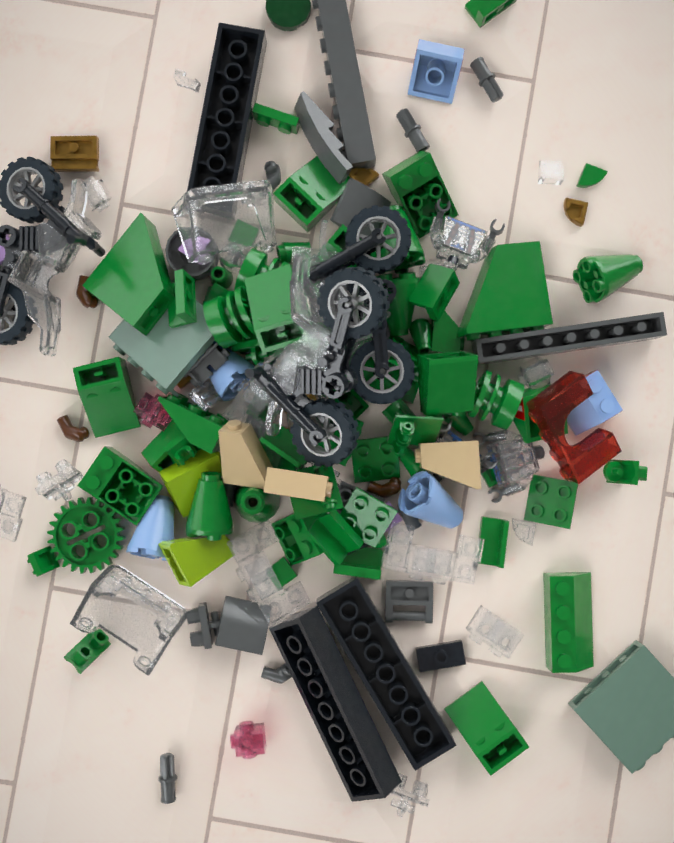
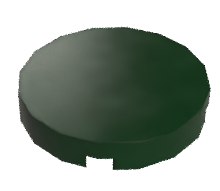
(288, 14)

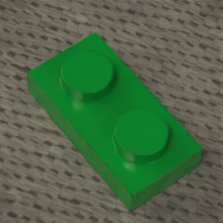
(267, 116)

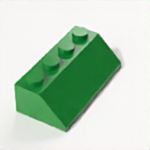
(568, 621)

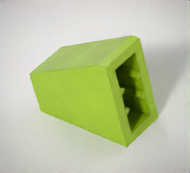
(183, 480)
(195, 557)

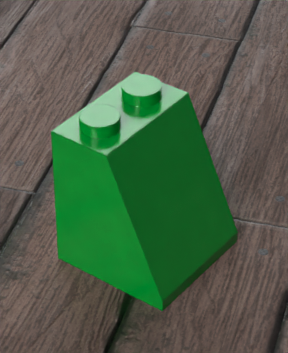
(447, 383)

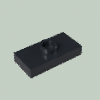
(440, 655)

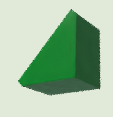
(353, 402)

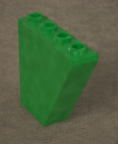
(134, 277)
(508, 293)

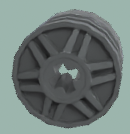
(179, 260)

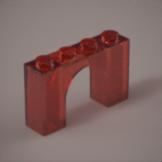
(550, 413)

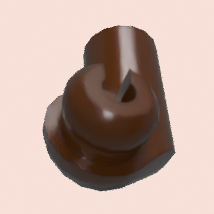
(84, 295)
(71, 432)
(385, 490)

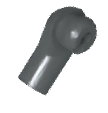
(273, 173)
(279, 675)

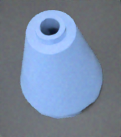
(229, 375)
(429, 501)
(153, 528)

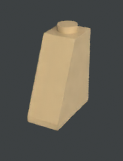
(242, 455)
(452, 460)
(297, 484)

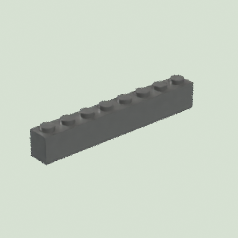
(345, 82)
(569, 338)

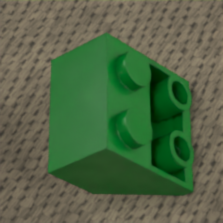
(294, 538)

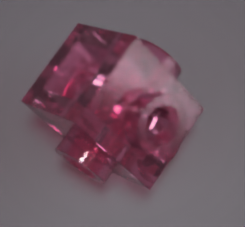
(152, 412)
(249, 739)

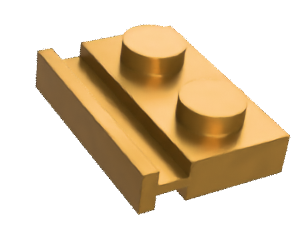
(74, 153)

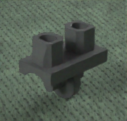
(200, 614)

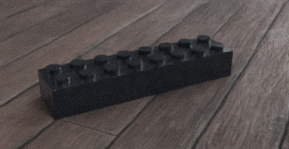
(228, 106)
(385, 672)
(336, 706)

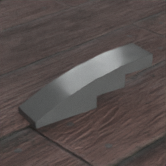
(325, 144)

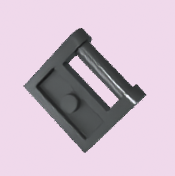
(409, 593)

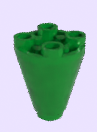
(415, 255)
(605, 274)
(400, 308)
(209, 509)
(265, 509)

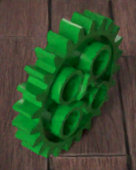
(95, 554)

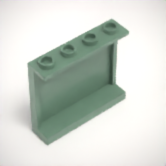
(165, 351)
(630, 706)

